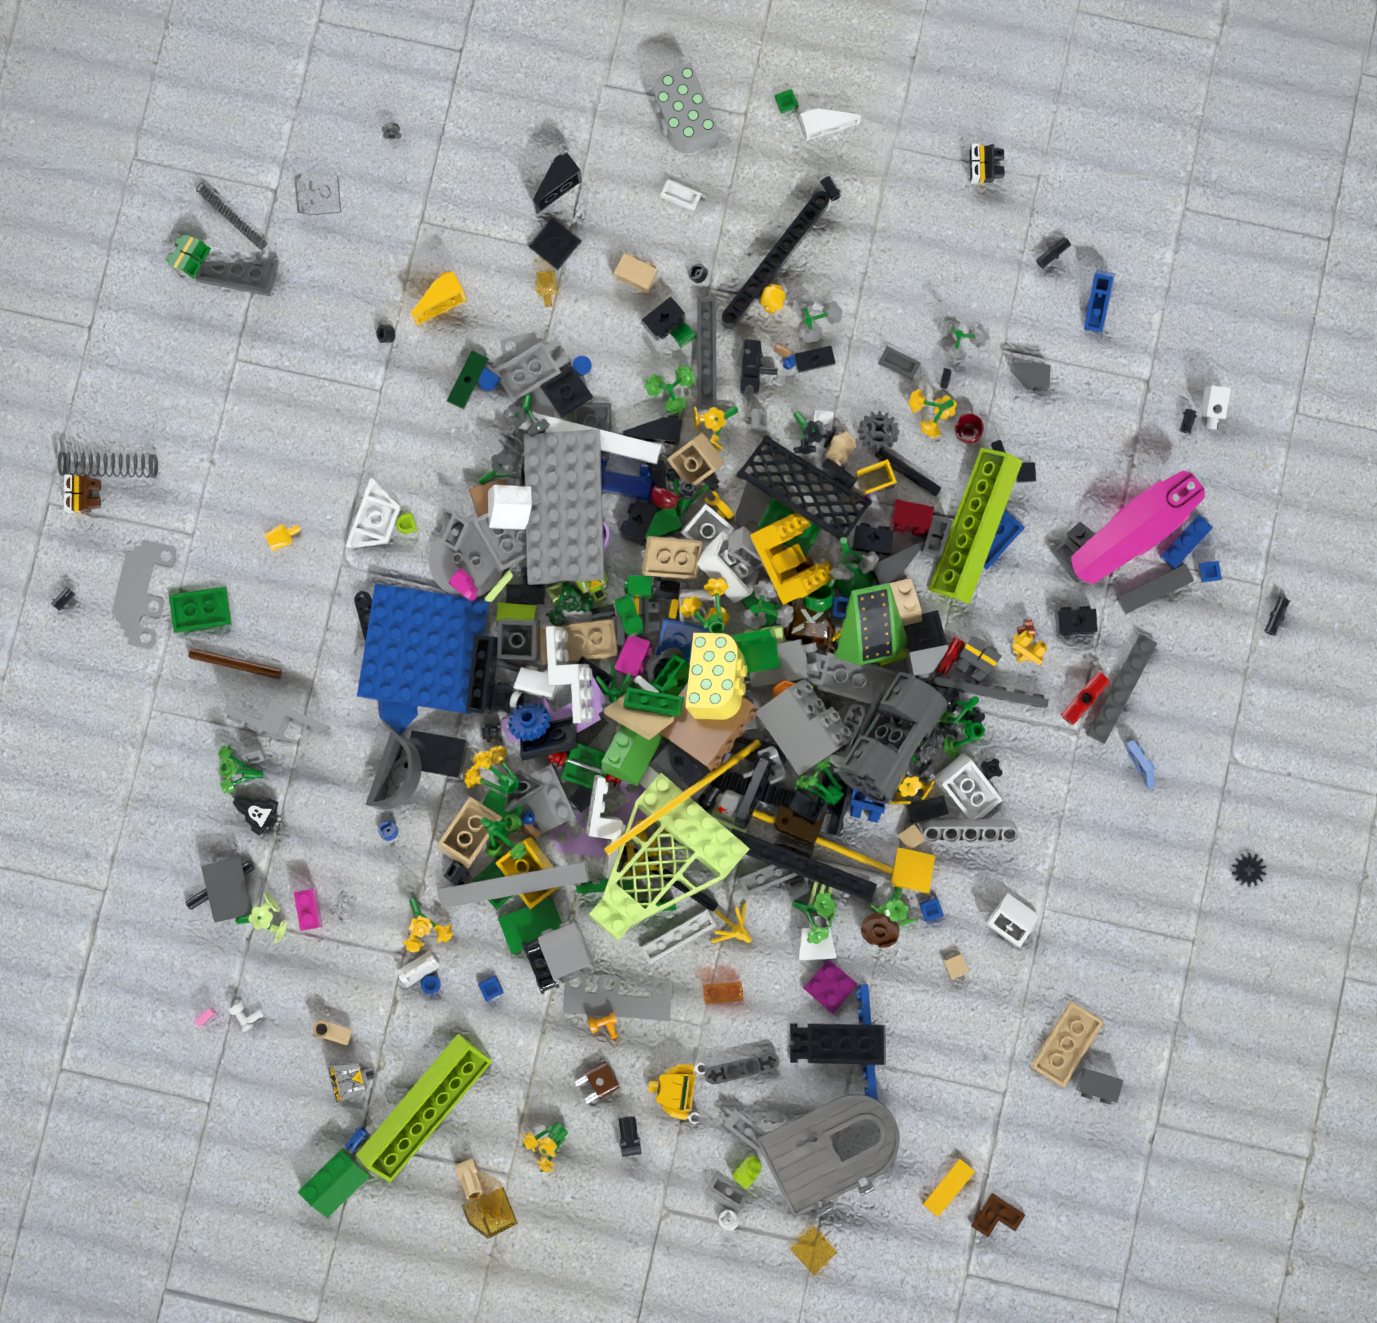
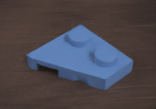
(1143, 765)

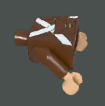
(811, 628)

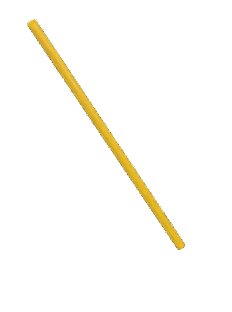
(831, 845)

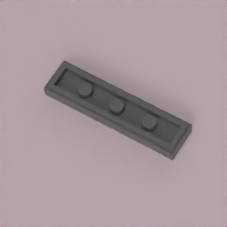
(1155, 589)

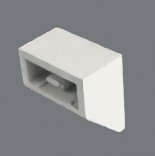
(1012, 920)

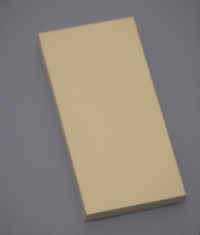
(585, 639)
(1067, 1044)

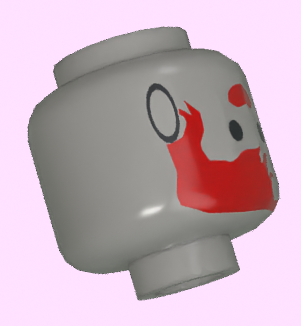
(729, 803)

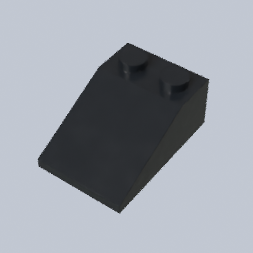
(559, 180)
(440, 753)

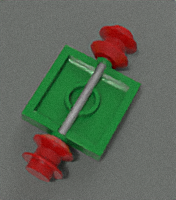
(582, 765)

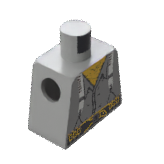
(349, 1080)

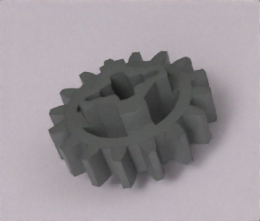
(881, 424)

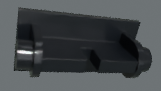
(597, 671)

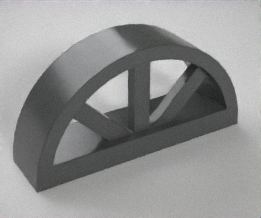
(386, 771)

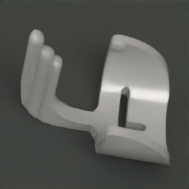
(778, 769)

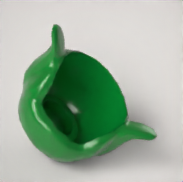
(821, 598)

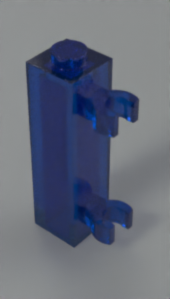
(627, 485)

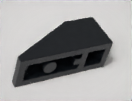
(662, 430)

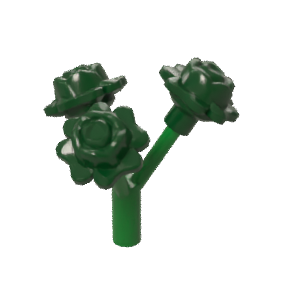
(569, 602)

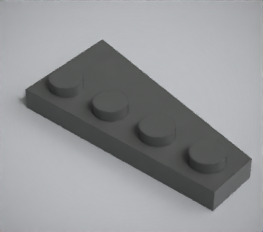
(244, 276)

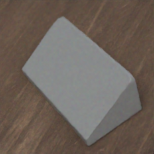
(726, 1194)

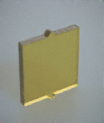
(813, 1250)

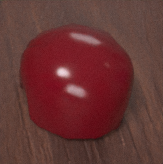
(969, 428)
(664, 498)

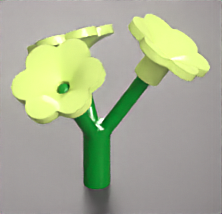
(261, 918)

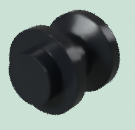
(492, 732)

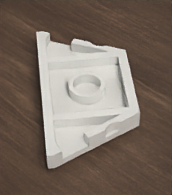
(374, 519)

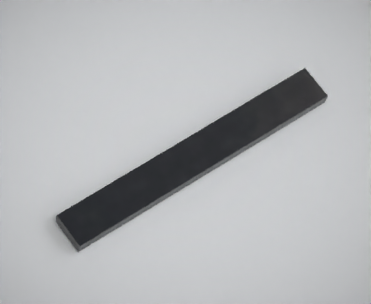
(807, 867)

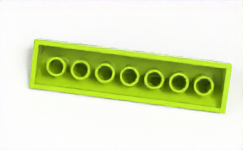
(975, 525)
(423, 1108)

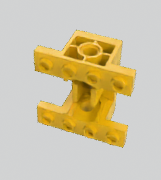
(780, 561)

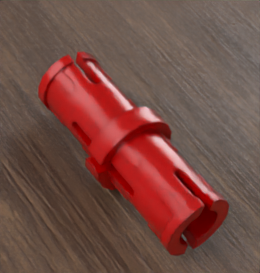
(950, 656)

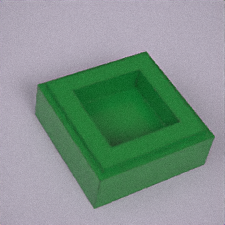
(786, 101)

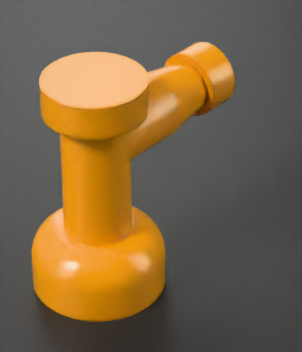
(608, 1020)

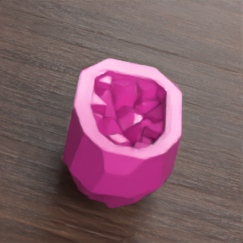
(464, 584)

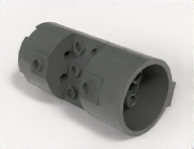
(882, 755)

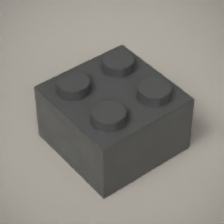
(518, 639)

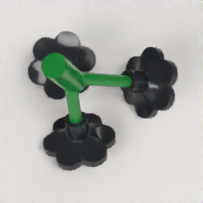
(812, 432)
(968, 713)

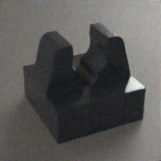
(455, 872)

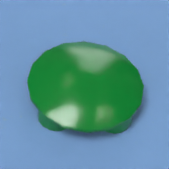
(857, 582)

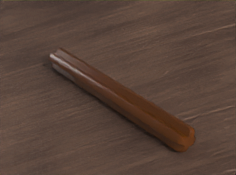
(235, 663)

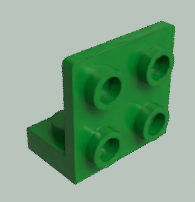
(759, 650)

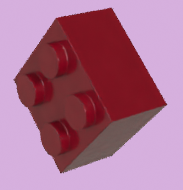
(911, 518)

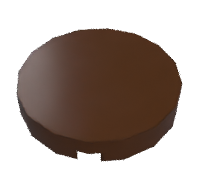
(880, 930)

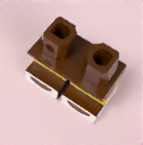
(79, 494)

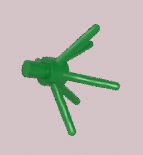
(615, 693)

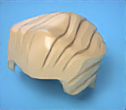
(841, 448)

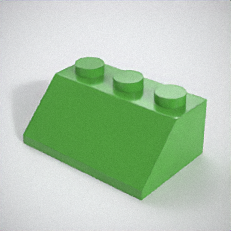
(629, 755)

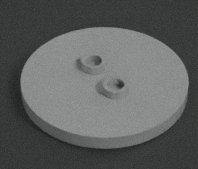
(470, 557)

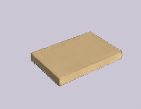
(672, 557)
(642, 722)

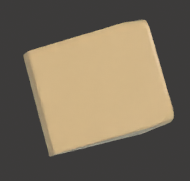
(911, 837)

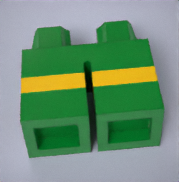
(185, 254)

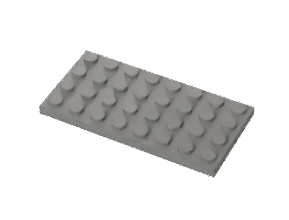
(566, 507)

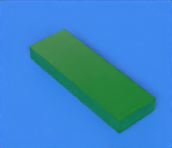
(653, 702)

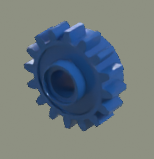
(529, 721)

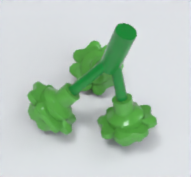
(675, 403)

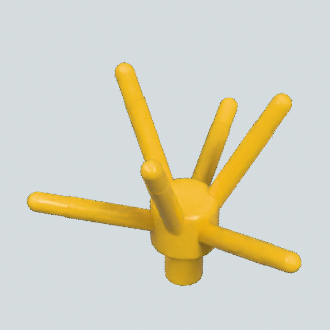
(738, 930)

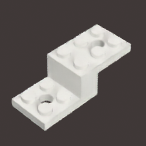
(575, 674)
(602, 825)

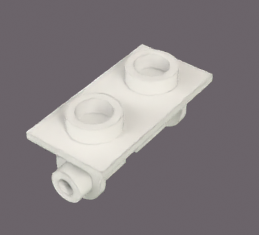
(418, 968)

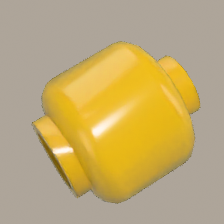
(772, 298)

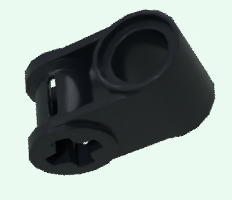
(688, 771)

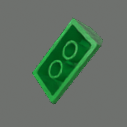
(334, 1183)

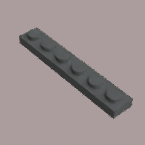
(706, 353)
(1122, 689)
(998, 692)

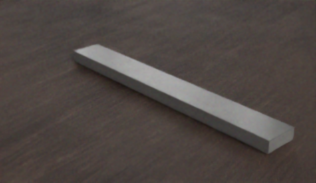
(514, 884)

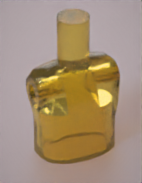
(546, 286)

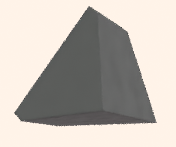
(526, 790)

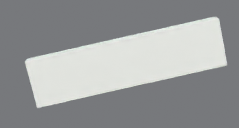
(678, 936)

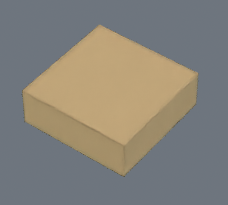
(956, 966)

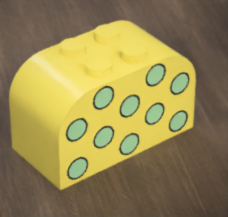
(715, 677)

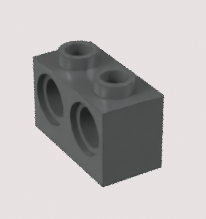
(936, 537)

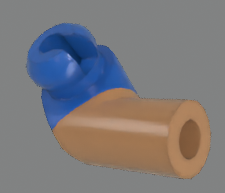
(789, 359)
(528, 825)

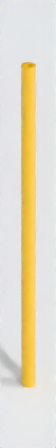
(682, 797)

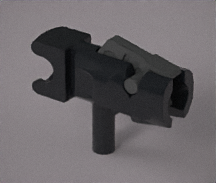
(750, 364)

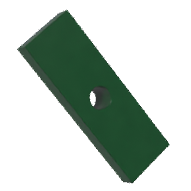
(472, 369)

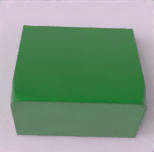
(683, 335)

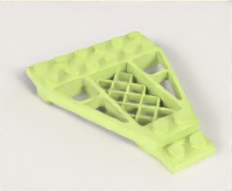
(689, 827)

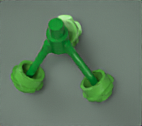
(229, 768)
(494, 847)

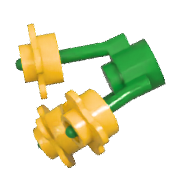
(548, 1146)

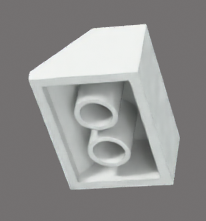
(719, 563)

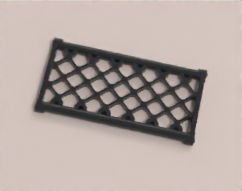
(807, 468)

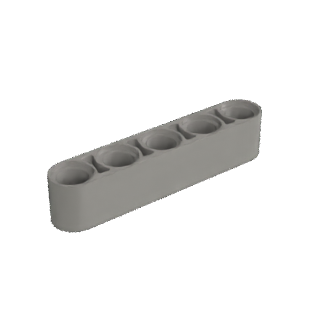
(977, 836)

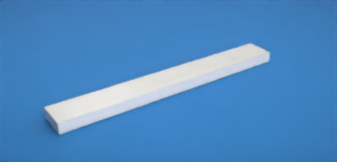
(610, 441)

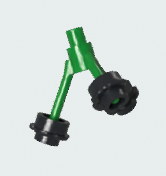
(687, 490)

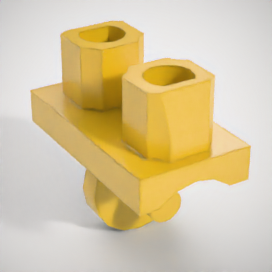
(1026, 650)

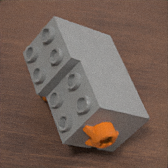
(803, 725)

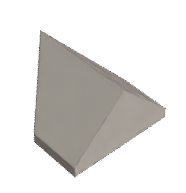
(454, 529)

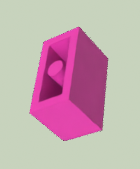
(633, 656)
(308, 909)

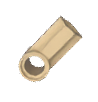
(334, 1032)
(468, 1175)

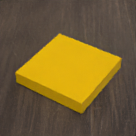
(912, 870)

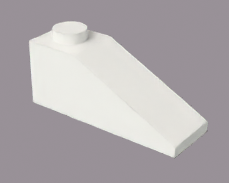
(824, 121)

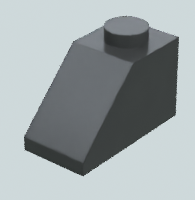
(1032, 376)

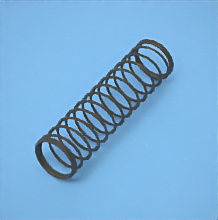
(66, 466)

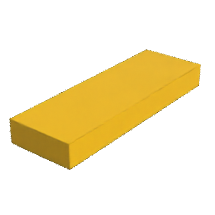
(948, 1187)

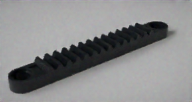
(770, 795)

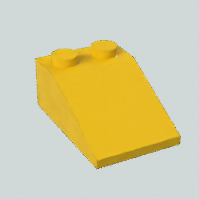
(440, 297)

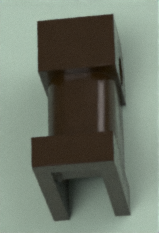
(798, 827)

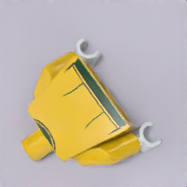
(676, 1091)

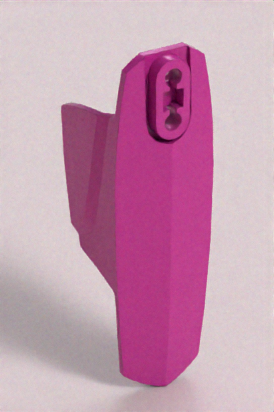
(1138, 527)

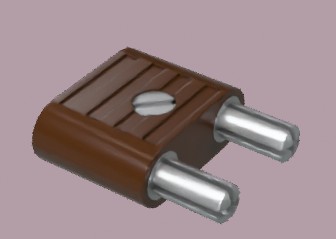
(601, 1080)

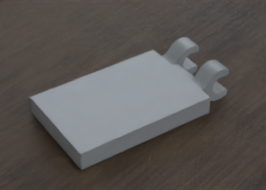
(531, 369)
(792, 662)

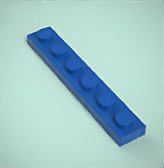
(865, 1015)

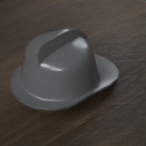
(658, 662)

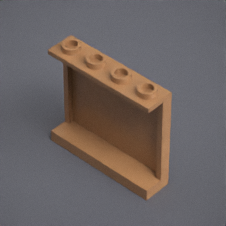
(708, 738)

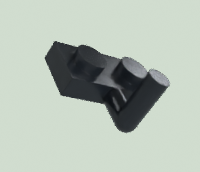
(524, 592)

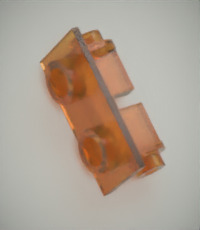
(723, 992)

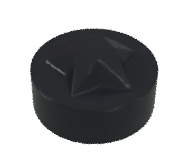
(698, 273)

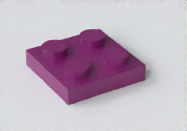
(830, 986)

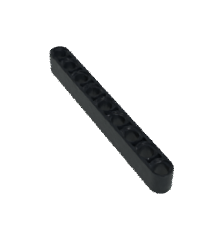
(777, 251)

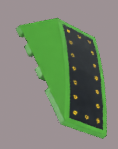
(871, 627)

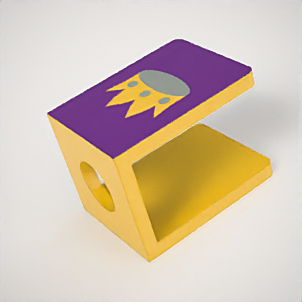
(892, 481)

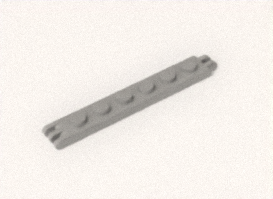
(746, 1130)

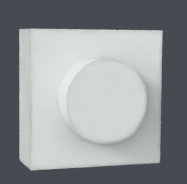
(825, 417)

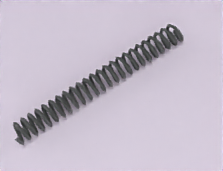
(224, 207)

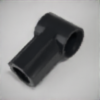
(629, 1140)

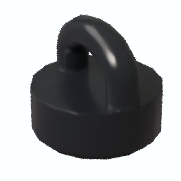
(385, 333)

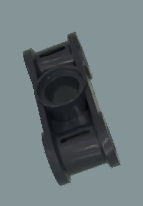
(543, 976)

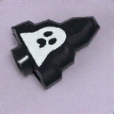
(257, 812)

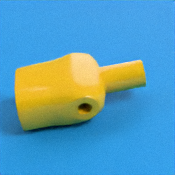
(281, 536)

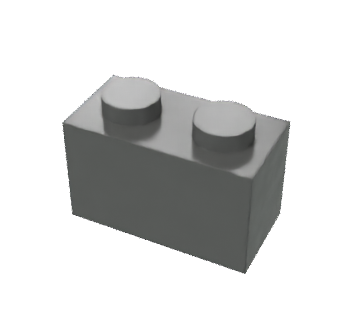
(1099, 1085)

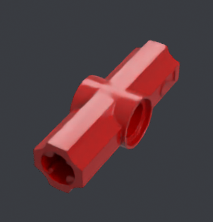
(1093, 690)

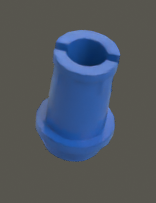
(357, 1139)

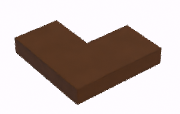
(997, 1210)

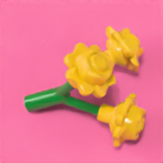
(421, 925)

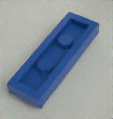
(1186, 542)

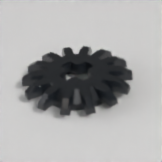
(1243, 863)

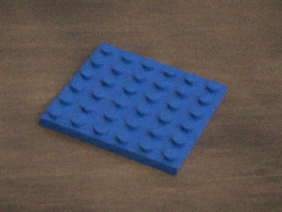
(420, 648)

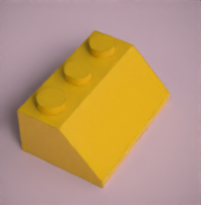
(532, 861)

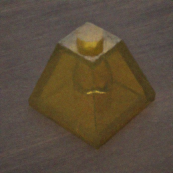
(490, 1213)

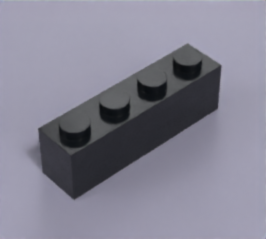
(482, 674)

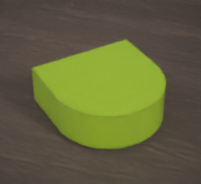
(406, 524)

